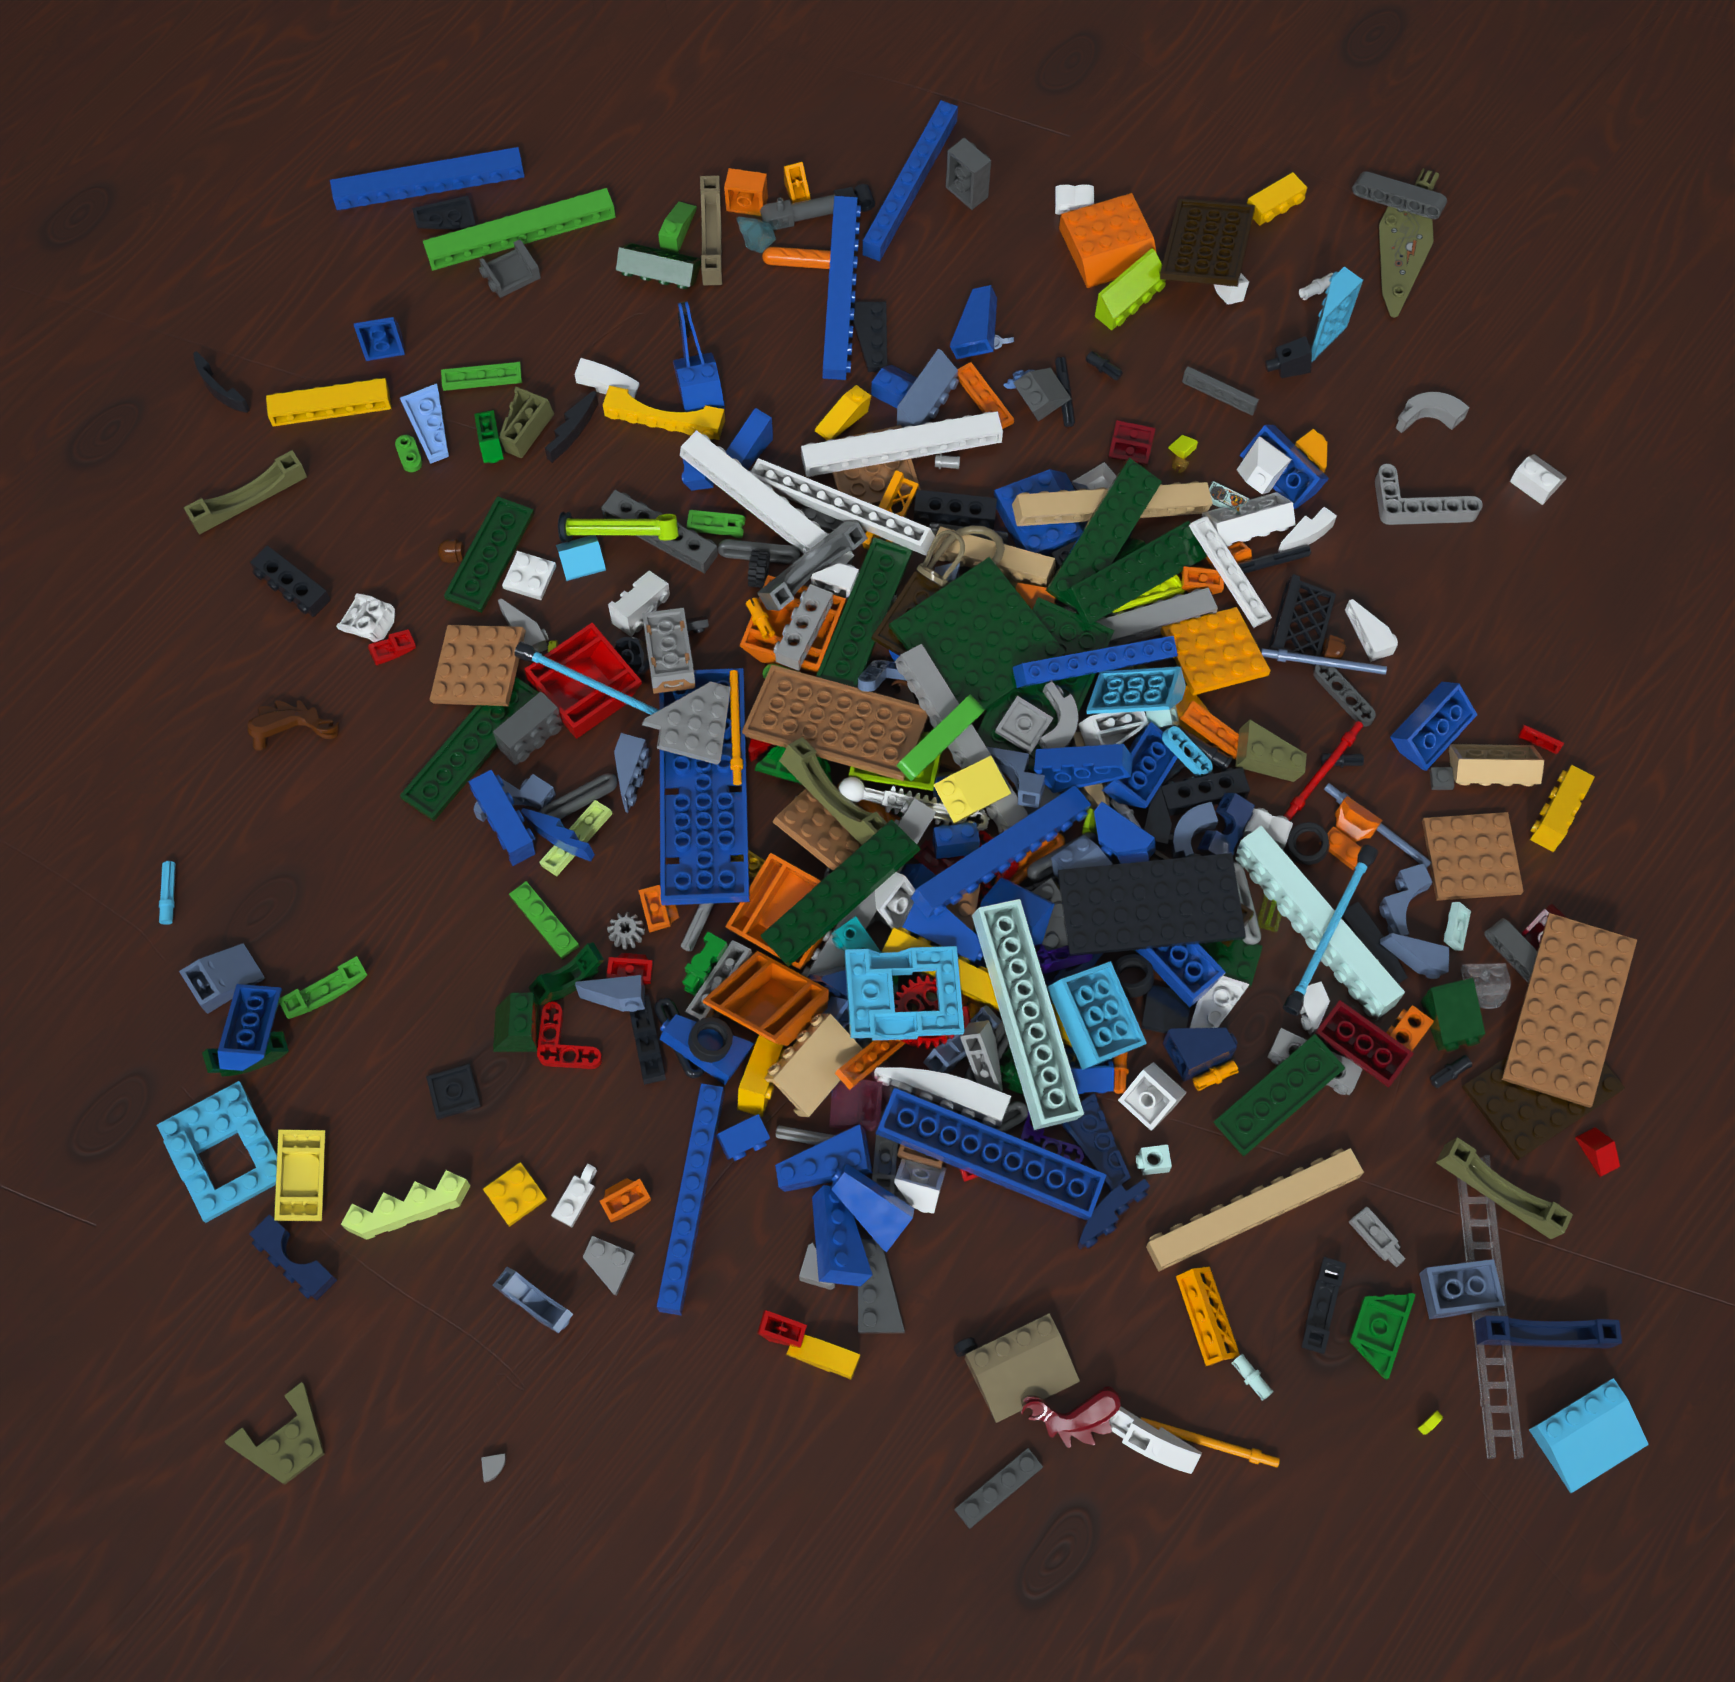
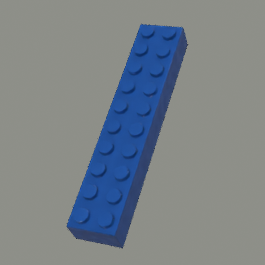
(991, 1154)

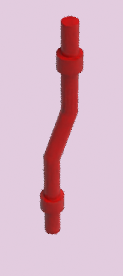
(1346, 740)

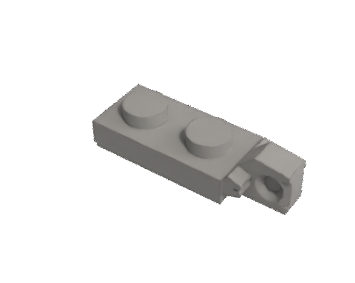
(1377, 1236)

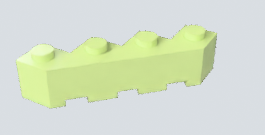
(418, 1205)

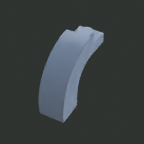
(1192, 823)

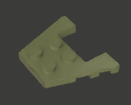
(288, 1449)

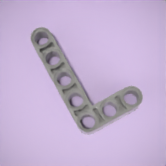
(1420, 515)

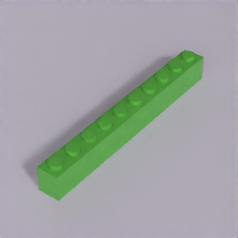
(526, 226)

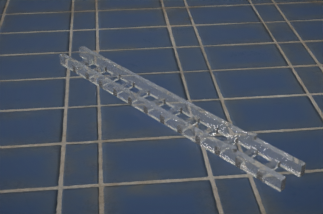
(1507, 1360)

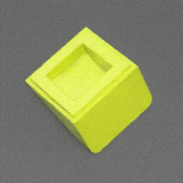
(1183, 446)

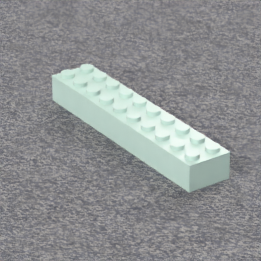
(1310, 916)
(1027, 1014)

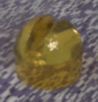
(1183, 464)

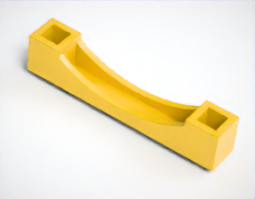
(622, 406)

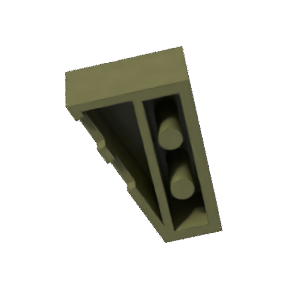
(524, 422)
(1268, 754)

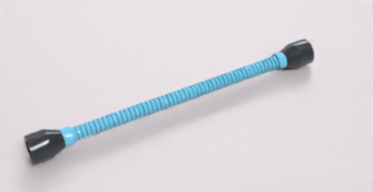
(528, 653)
(1295, 1001)

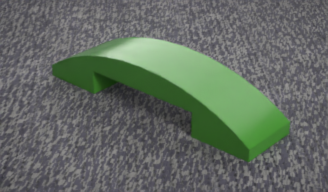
(324, 990)

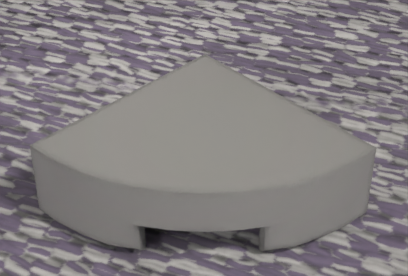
(492, 1466)

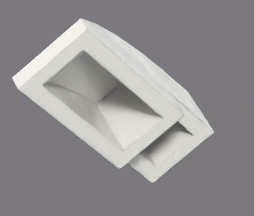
(602, 377)
(1309, 530)

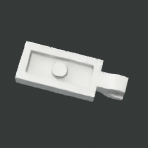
(575, 1197)

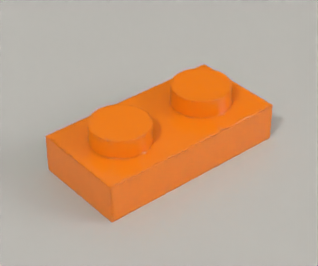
(1343, 848)

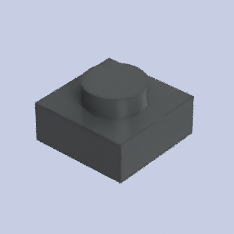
(1441, 778)

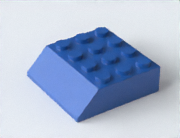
(1037, 538)

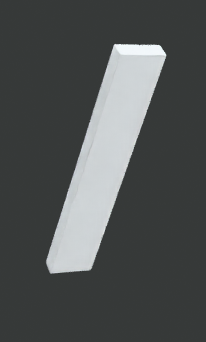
(1230, 571)

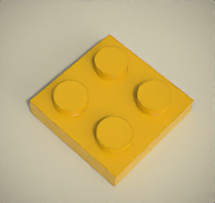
(514, 1194)

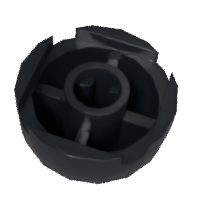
(634, 653)

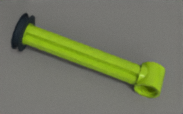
(663, 526)

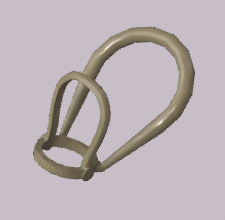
(953, 535)

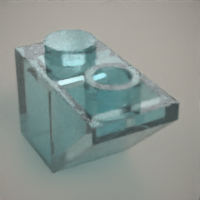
(756, 233)

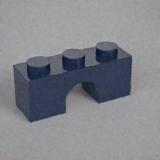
(1236, 814)

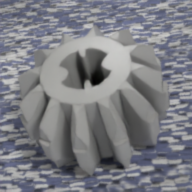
(622, 923)

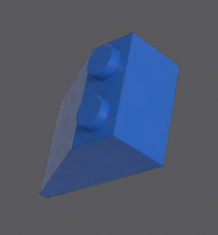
(380, 338)

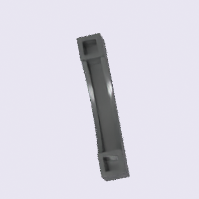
(784, 587)

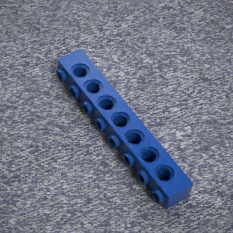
(1094, 661)

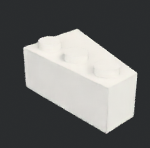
(645, 597)
(1111, 727)

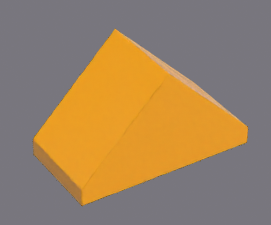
(796, 182)

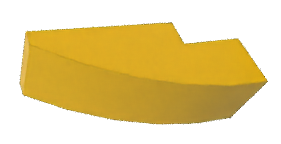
(826, 1356)

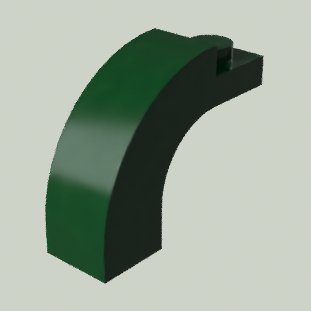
(560, 983)
(275, 1050)

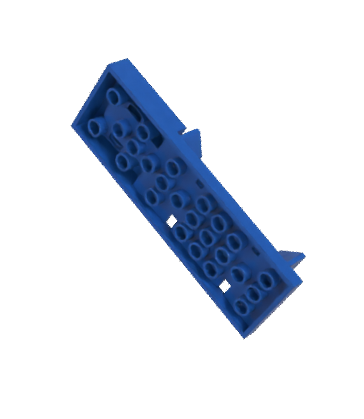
(705, 819)

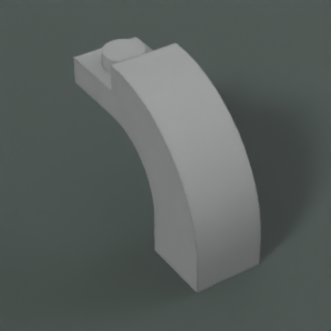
(1434, 405)
(1067, 718)

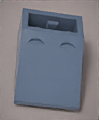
(631, 760)
(216, 976)

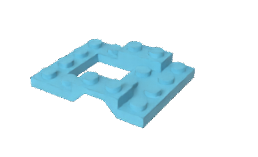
(872, 994)
(208, 1125)

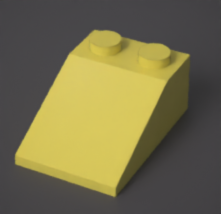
(972, 789)

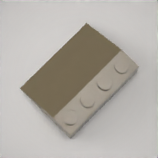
(1022, 1365)

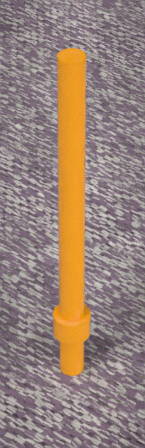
(736, 762)
(1254, 1455)

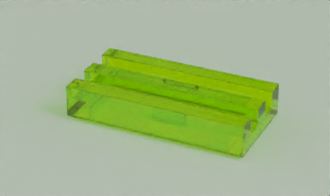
(1261, 914)

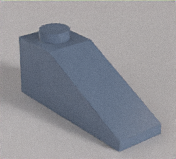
(1419, 955)
(617, 993)

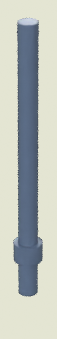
(1283, 655)
(1384, 830)

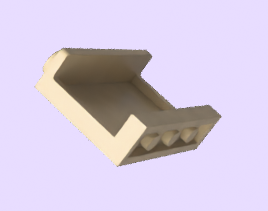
(810, 1065)

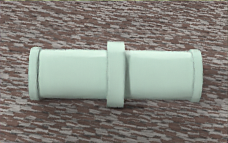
(1252, 1377)

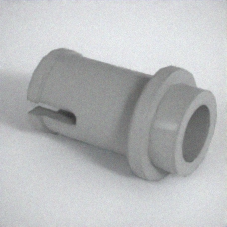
(947, 461)

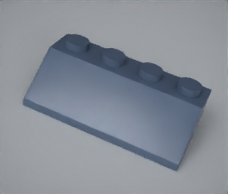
(928, 392)

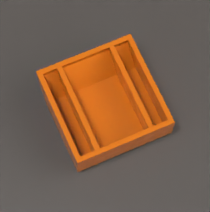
(1106, 238)
(763, 649)
(771, 895)
(769, 999)

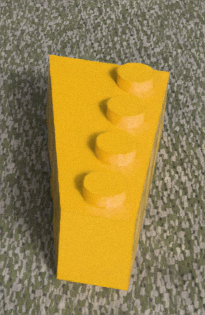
(1562, 808)
(754, 1089)

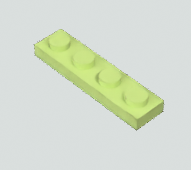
(584, 828)

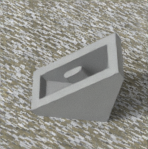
(809, 1269)

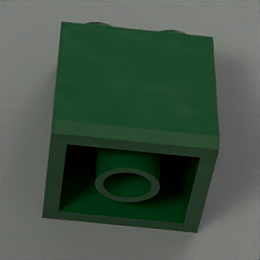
(1454, 1014)
(517, 1024)

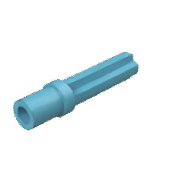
(167, 901)

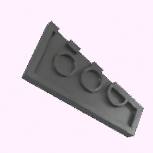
(876, 1297)

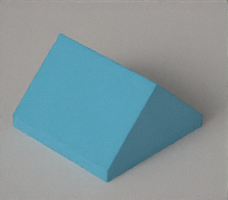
(581, 557)

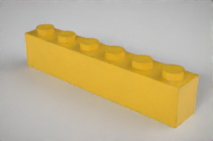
(328, 402)

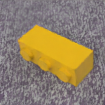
(1277, 198)

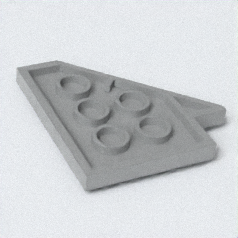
(694, 723)

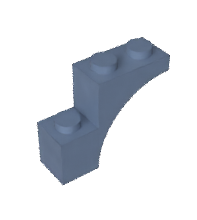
(1015, 767)
(532, 793)
(1394, 907)
(948, 1056)
(532, 1300)

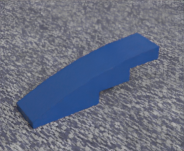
(554, 831)

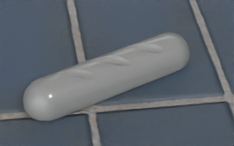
(1252, 928)

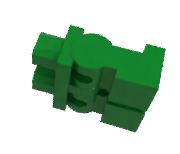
(703, 963)

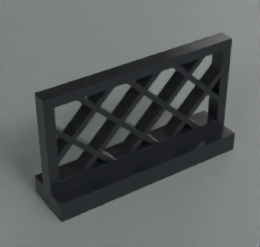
(1286, 612)

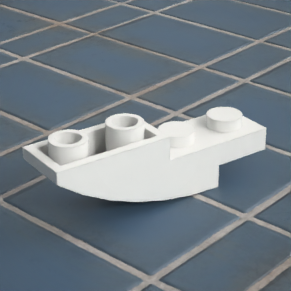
(1154, 1443)

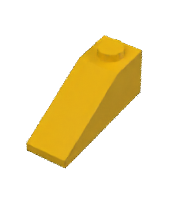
(845, 413)

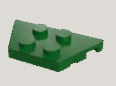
(772, 765)
(1380, 1329)

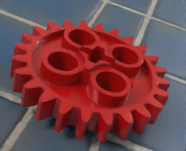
(909, 996)

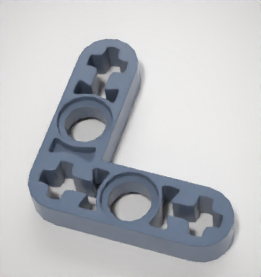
(876, 673)

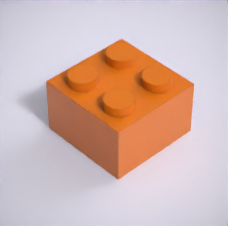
(745, 191)

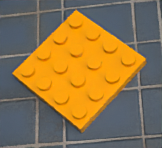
(1216, 651)

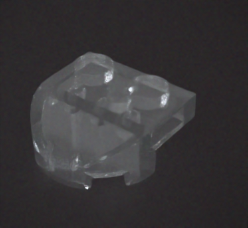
(1491, 982)

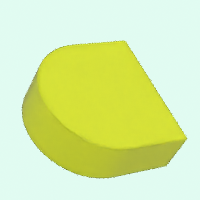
(1430, 1423)

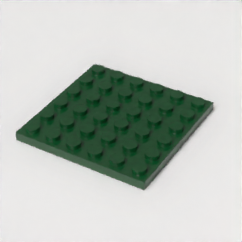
(977, 634)

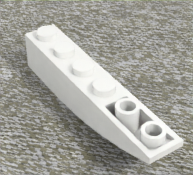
(949, 1091)

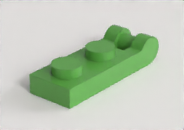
(716, 523)

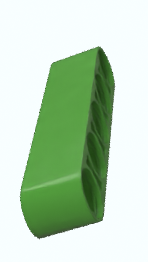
(940, 737)

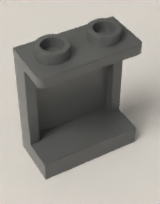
(510, 270)

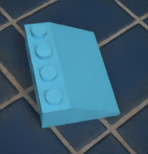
(1336, 309)
(1137, 690)
(1096, 1015)
(1590, 1435)

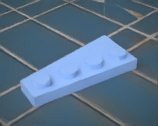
(427, 420)

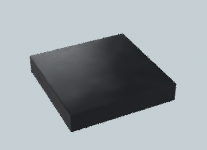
(453, 1091)

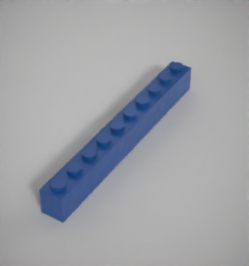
(427, 178)
(910, 181)
(840, 288)
(1001, 852)
(690, 1200)

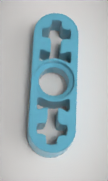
(1193, 765)

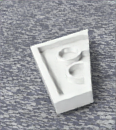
(1217, 1003)

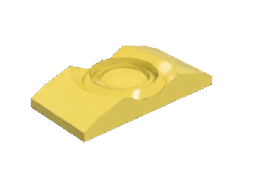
(299, 1175)

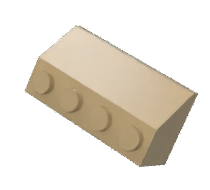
(1496, 764)

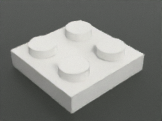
(529, 575)

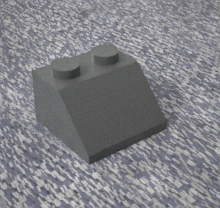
(1042, 392)

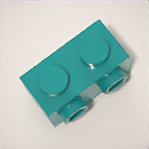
(853, 936)

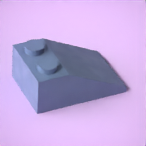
(1079, 855)
(1461, 1288)

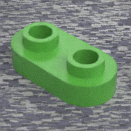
(407, 452)

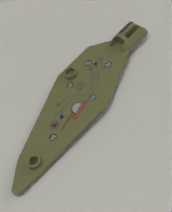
(1404, 248)

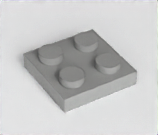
(1023, 725)

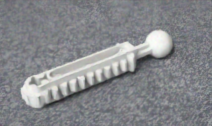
(855, 791)

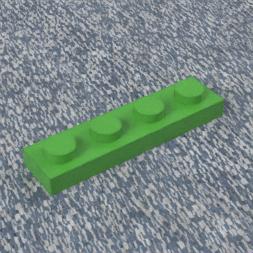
(481, 376)
(544, 920)

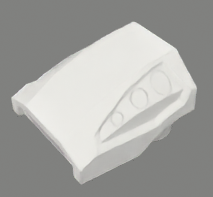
(368, 618)

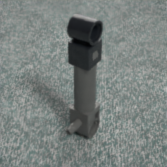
(784, 214)

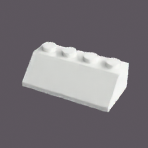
(1255, 519)

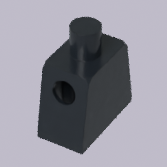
(1291, 359)

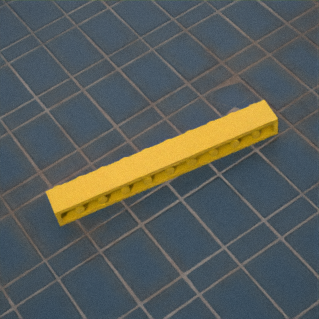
(973, 981)

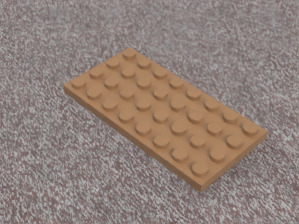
(836, 720)
(1569, 1010)

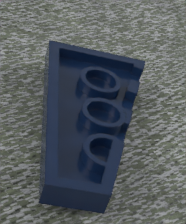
(1097, 1143)

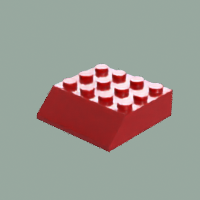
(577, 703)

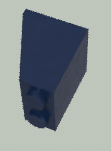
(1198, 1049)

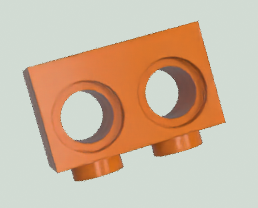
(1411, 1034)

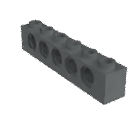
(699, 559)

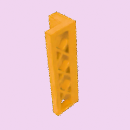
(890, 498)
(1205, 1316)

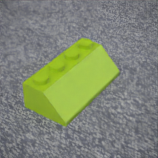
(1130, 290)

